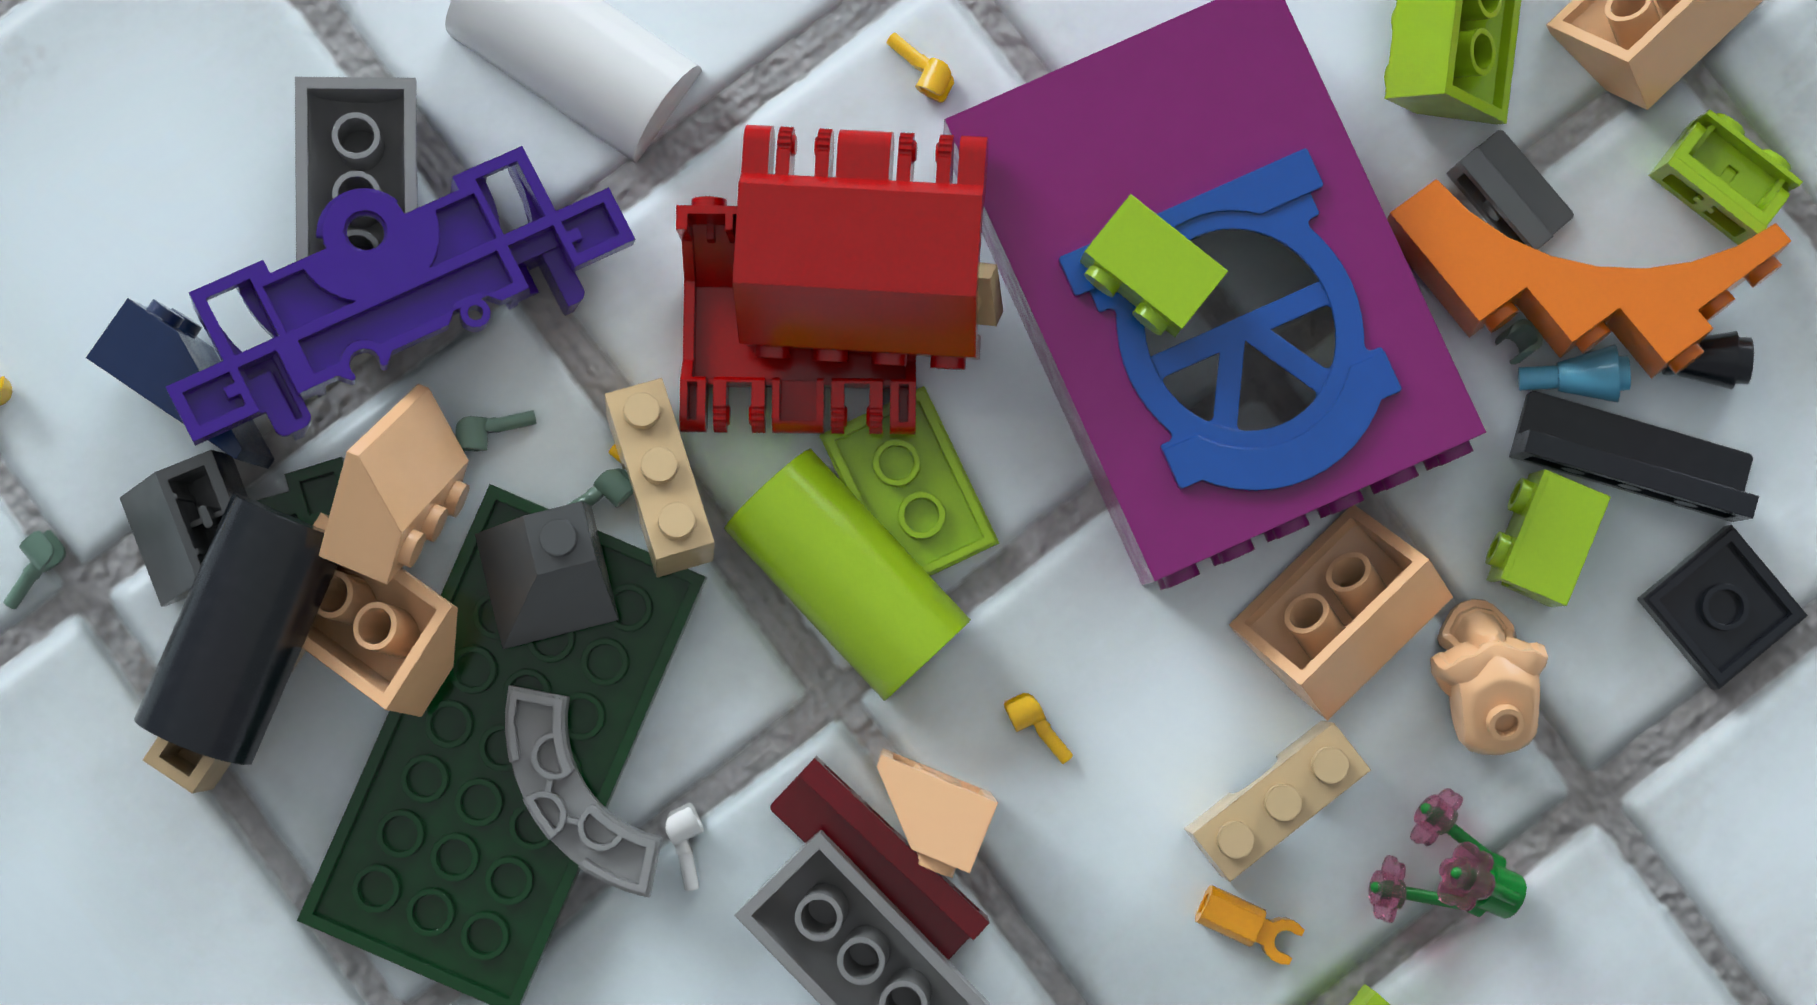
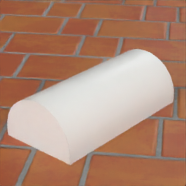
(582, 62)

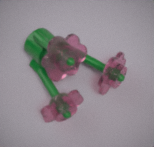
(1471, 879)

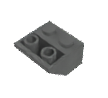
(177, 518)

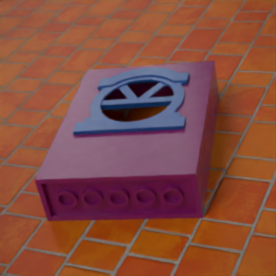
(1214, 132)

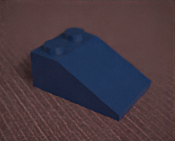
(159, 347)

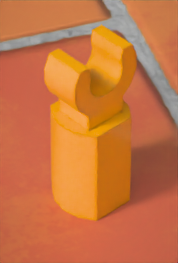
(1244, 922)

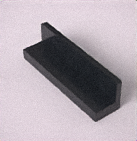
(1634, 457)

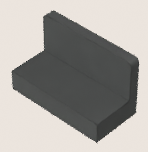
(1510, 192)

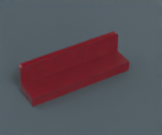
(928, 899)

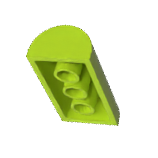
(846, 573)

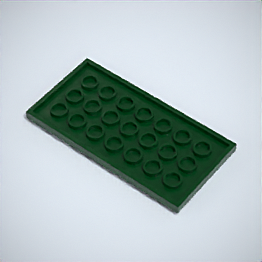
(436, 841)

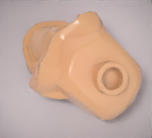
(1489, 678)

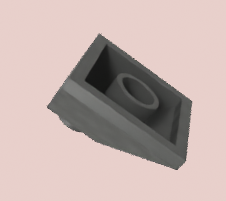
(546, 574)

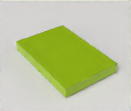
(914, 486)

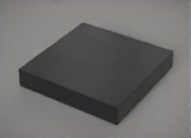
(1722, 607)

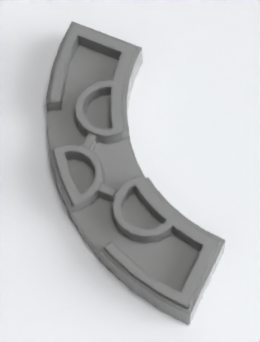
(563, 802)

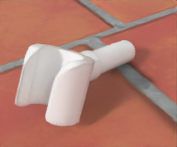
(680, 826)

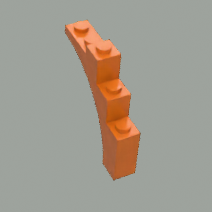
(1652, 311)

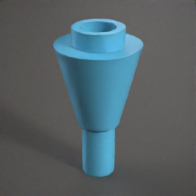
(1592, 375)

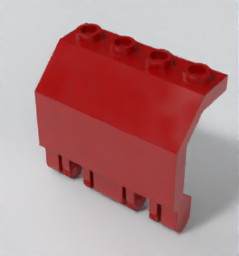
(858, 254)
(718, 360)

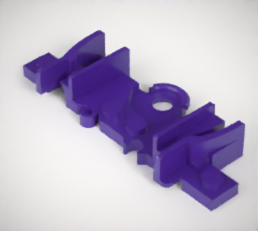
(388, 297)

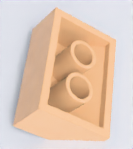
(1644, 44)
(396, 489)
(1342, 610)
(385, 637)
(937, 812)

